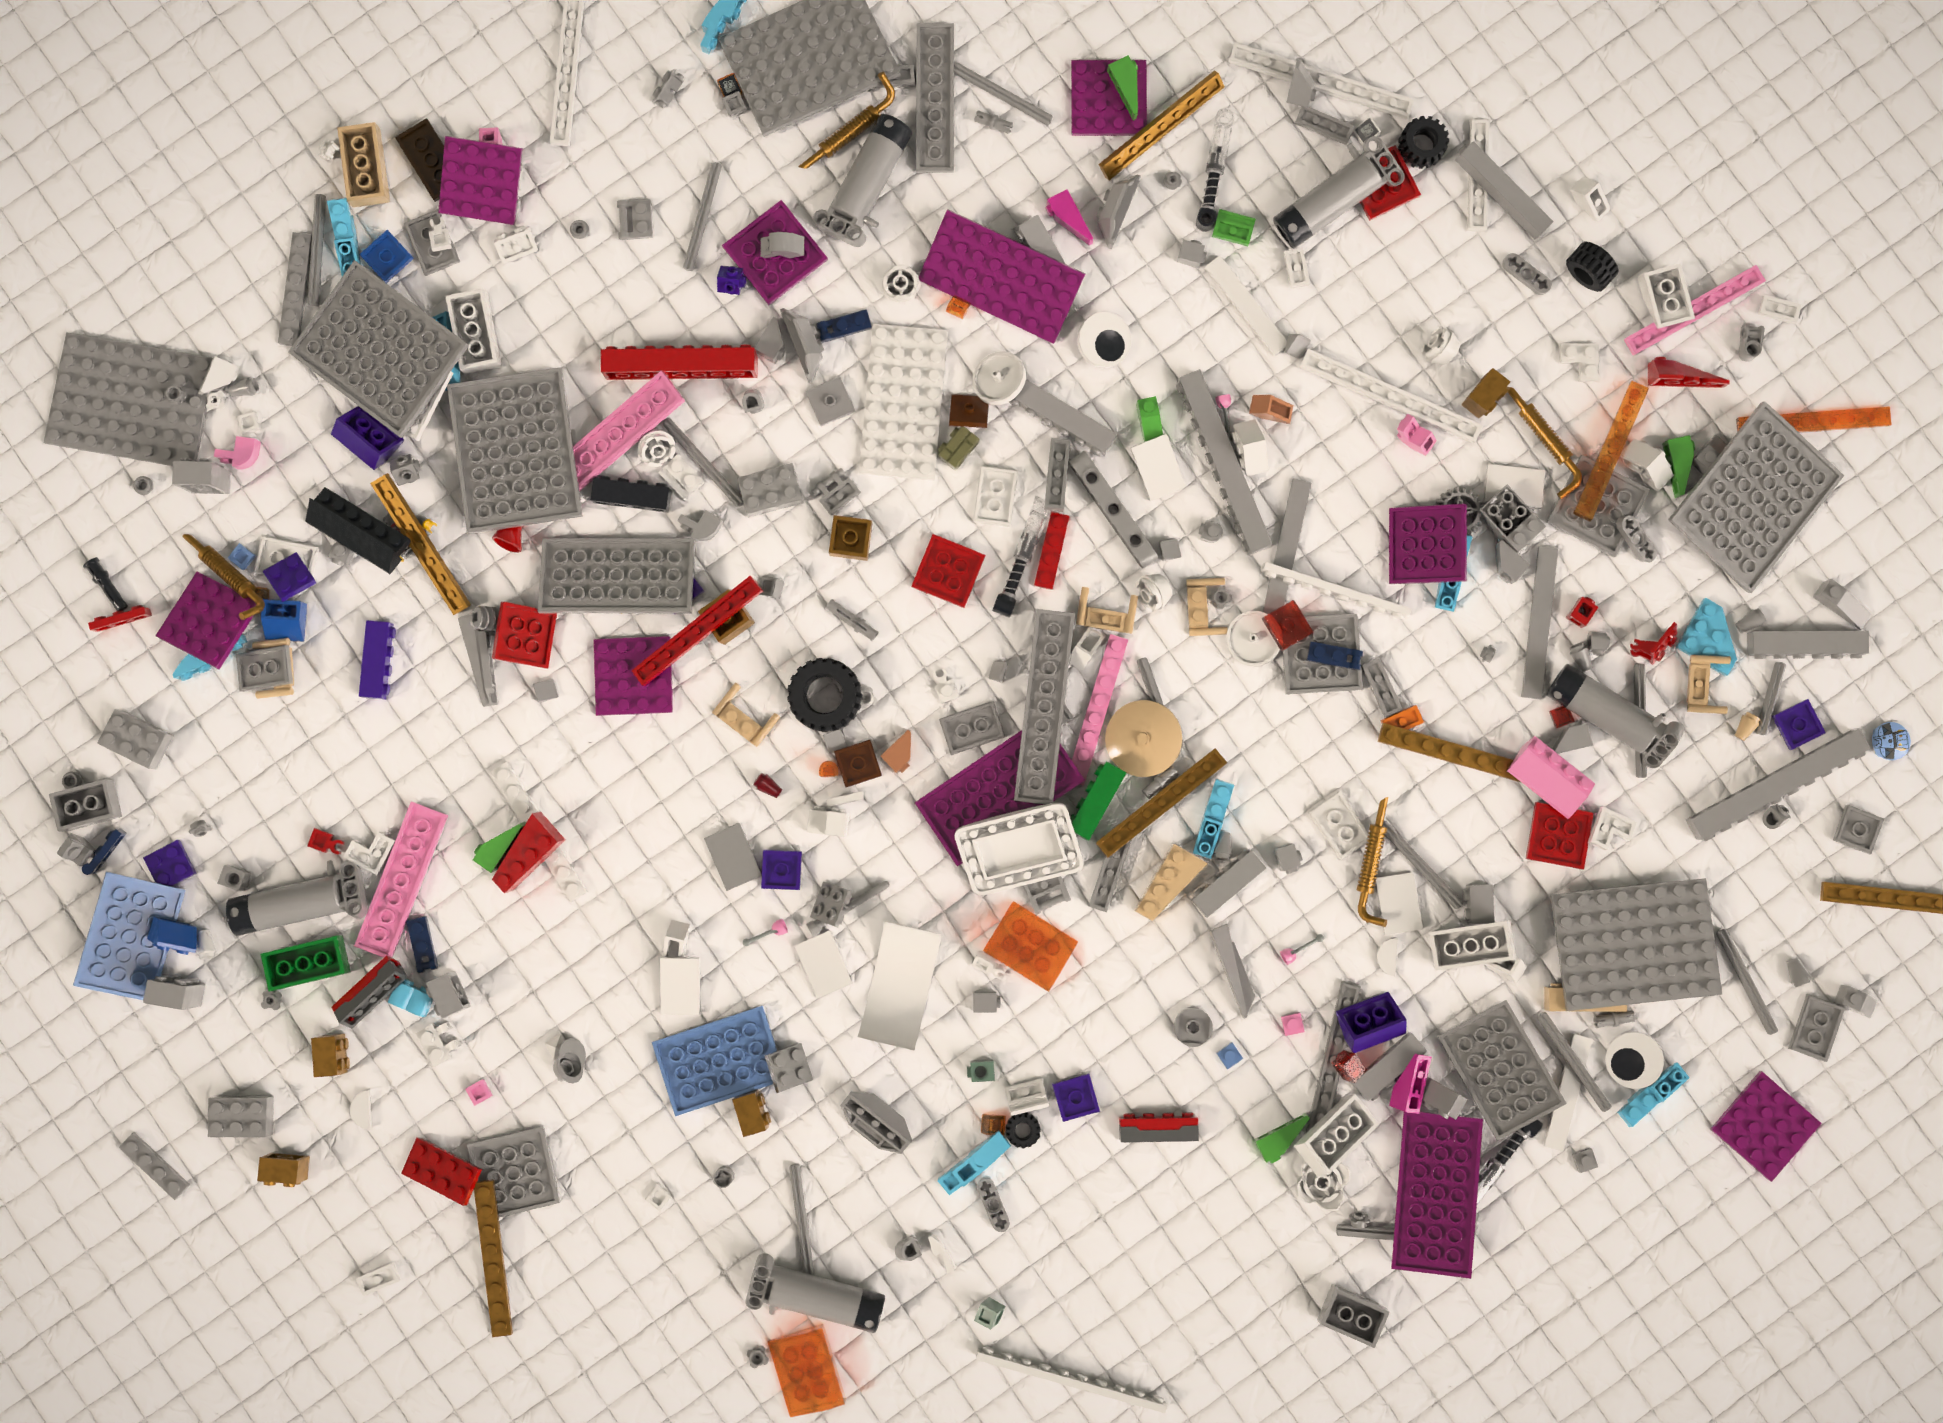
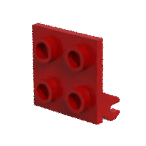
(1654, 650)

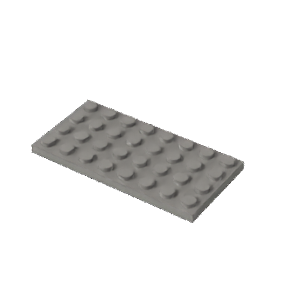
(616, 575)

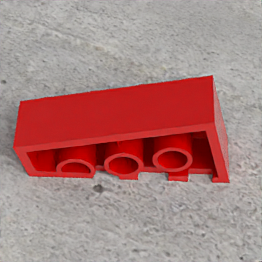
(529, 850)

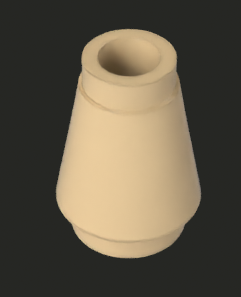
(1747, 725)

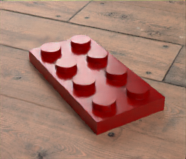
(441, 1171)

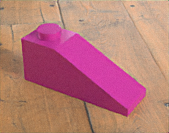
(1067, 215)
(1410, 1087)

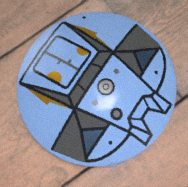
(1891, 741)

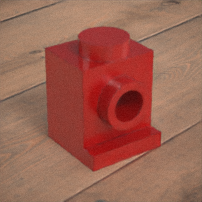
(1589, 608)

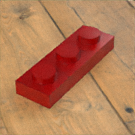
(119, 618)

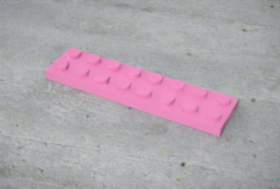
(625, 427)
(401, 880)

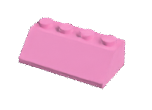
(1551, 777)

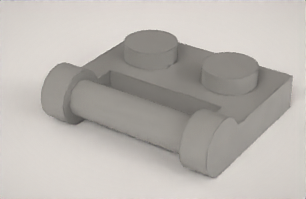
(640, 216)
(1044, 887)

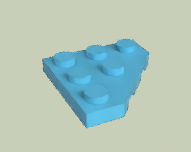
(1709, 636)

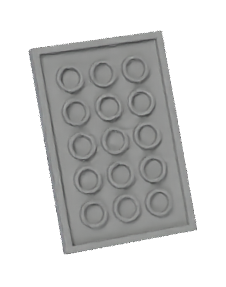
(1501, 1070)

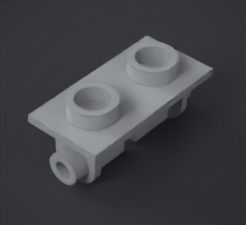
(662, 93)

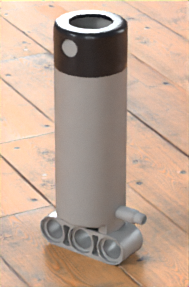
(865, 181)
(1338, 193)
(1616, 715)
(299, 901)
(813, 1296)

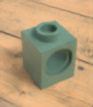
(989, 1066)
(989, 1313)

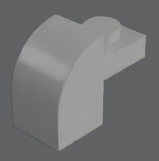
(782, 244)
(703, 530)
(76, 849)

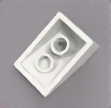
(1666, 295)

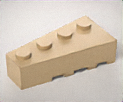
(1170, 879)

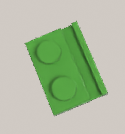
(1233, 227)

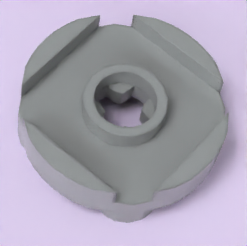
(1201, 1034)

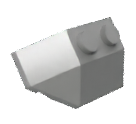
(1116, 208)
(804, 341)
(876, 1121)

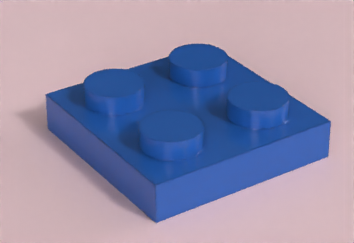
(386, 256)

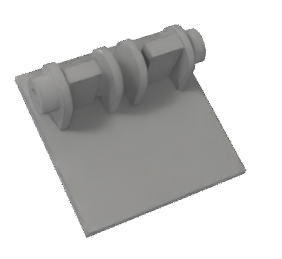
(830, 904)

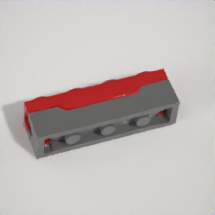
(369, 992)
(1158, 1128)

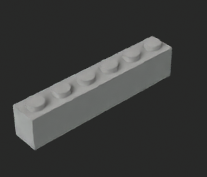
(1065, 418)
(1807, 643)

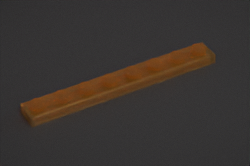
(1835, 419)
(1610, 451)

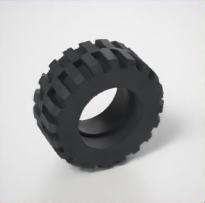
(806, 676)

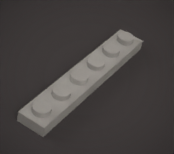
(295, 288)

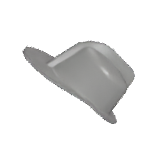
(570, 1061)

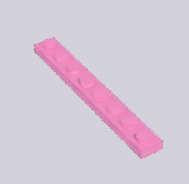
(1701, 306)
(1098, 704)

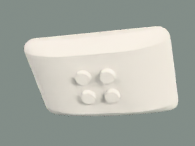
(1019, 848)

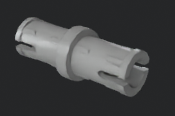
(993, 122)
(1160, 782)
(1614, 1019)

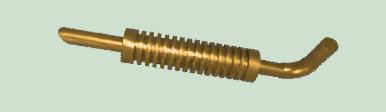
(856, 125)
(1549, 439)
(228, 574)
(1371, 864)

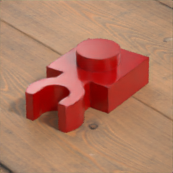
(323, 841)

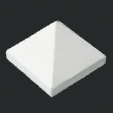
(554, 1045)

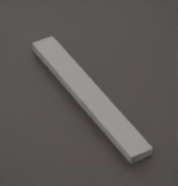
(1287, 542)
(1539, 622)
(1328, 1076)

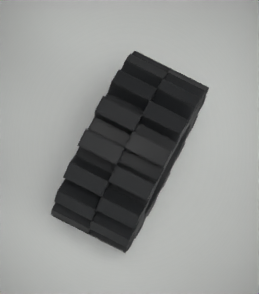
(1026, 1141)

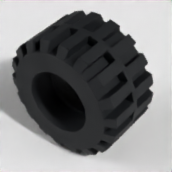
(1430, 129)
(1592, 266)

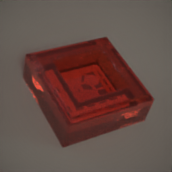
(1561, 716)

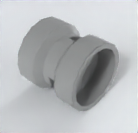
(722, 1180)

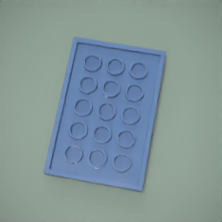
(116, 949)
(716, 1060)

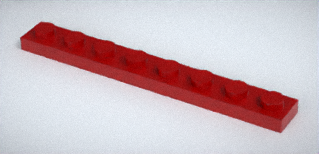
(697, 630)

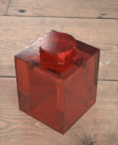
(1349, 1066)

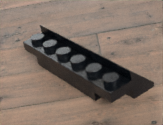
(356, 530)

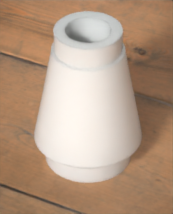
(205, 945)

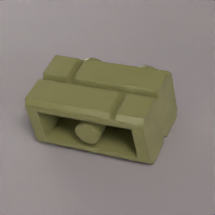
(958, 447)

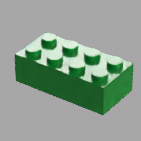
(1097, 799)
(305, 963)

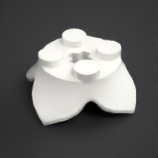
(1328, 1196)

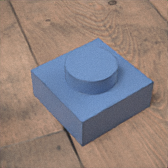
(241, 556)
(1229, 1055)

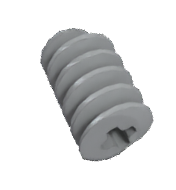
(485, 618)

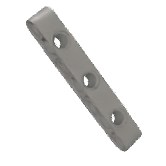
(1121, 521)

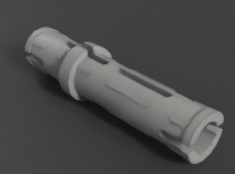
(833, 607)

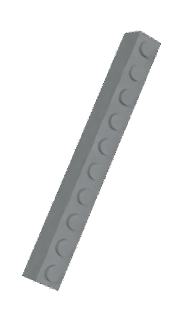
(1224, 462)
(1777, 784)

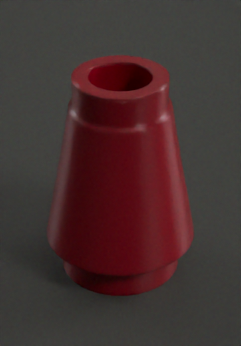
(767, 785)

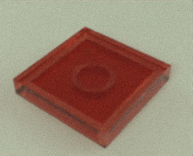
(1287, 625)

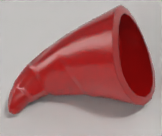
(509, 539)

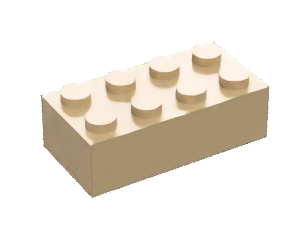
(363, 164)

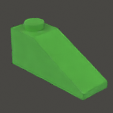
(1124, 77)
(1149, 418)
(1679, 454)
(495, 850)
(1278, 1140)

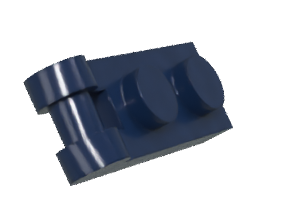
(844, 326)
(1334, 655)
(103, 852)
(422, 944)

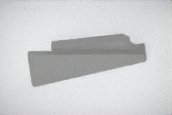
(481, 661)
(1233, 968)

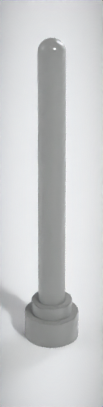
(816, 926)

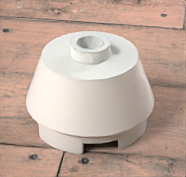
(900, 283)
(1441, 347)
(656, 447)
(1153, 591)

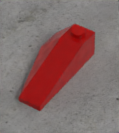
(1675, 374)

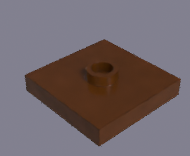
(968, 411)
(858, 763)

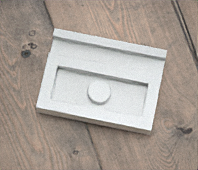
(681, 477)
(1026, 1097)

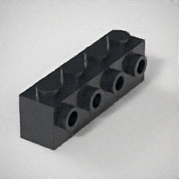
(631, 495)

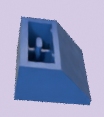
(284, 620)
(173, 935)

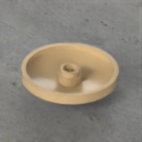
(1143, 738)

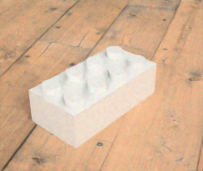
(473, 323)
(1472, 945)
(1336, 1135)

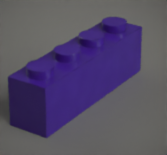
(376, 660)

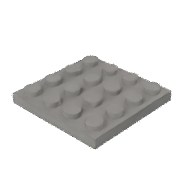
(1619, 499)
(1313, 677)
(519, 1168)

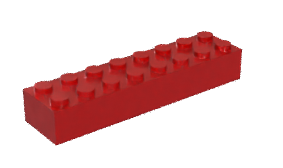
(679, 362)

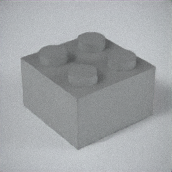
(447, 995)

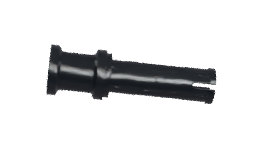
(101, 577)

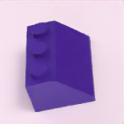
(366, 437)
(1371, 1022)

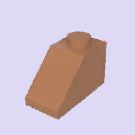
(1271, 408)
(899, 753)

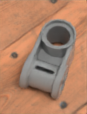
(1751, 338)

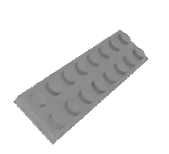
(935, 98)

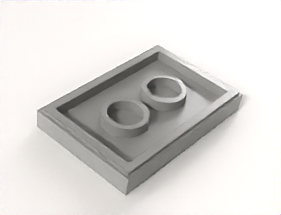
(418, 232)
(264, 668)
(972, 728)
(733, 856)
(1816, 1028)

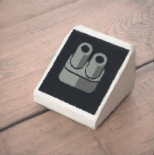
(1366, 130)

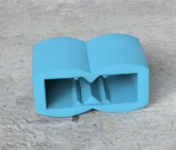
(411, 998)

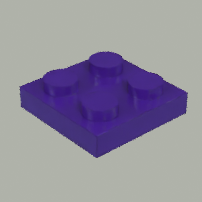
(289, 577)
(1798, 724)
(170, 864)
(781, 870)
(1076, 1097)

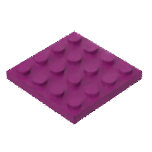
(1097, 104)
(480, 180)
(774, 274)
(1428, 544)
(206, 620)
(616, 685)
(1765, 1126)

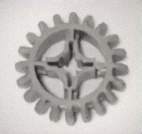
(1457, 495)

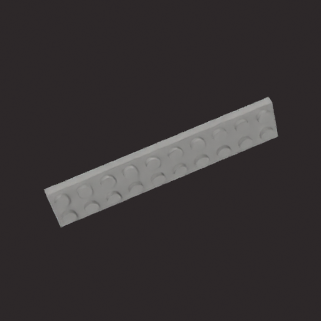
(1044, 706)

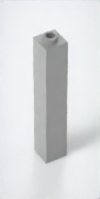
(1503, 190)

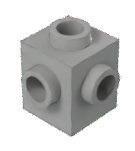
(405, 469)

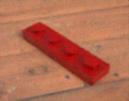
(1051, 550)

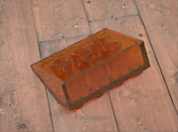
(1030, 946)
(807, 1371)

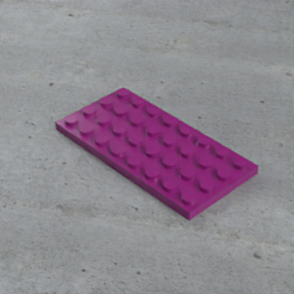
(1001, 276)
(986, 791)
(1437, 1194)

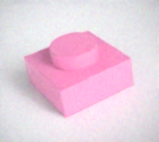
(1292, 1024)
(478, 1092)

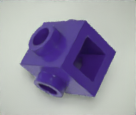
(730, 280)

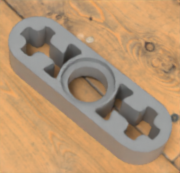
(1527, 282)
(1644, 541)
(982, 1193)

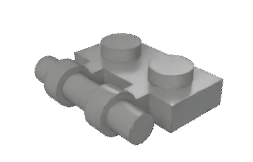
(839, 495)

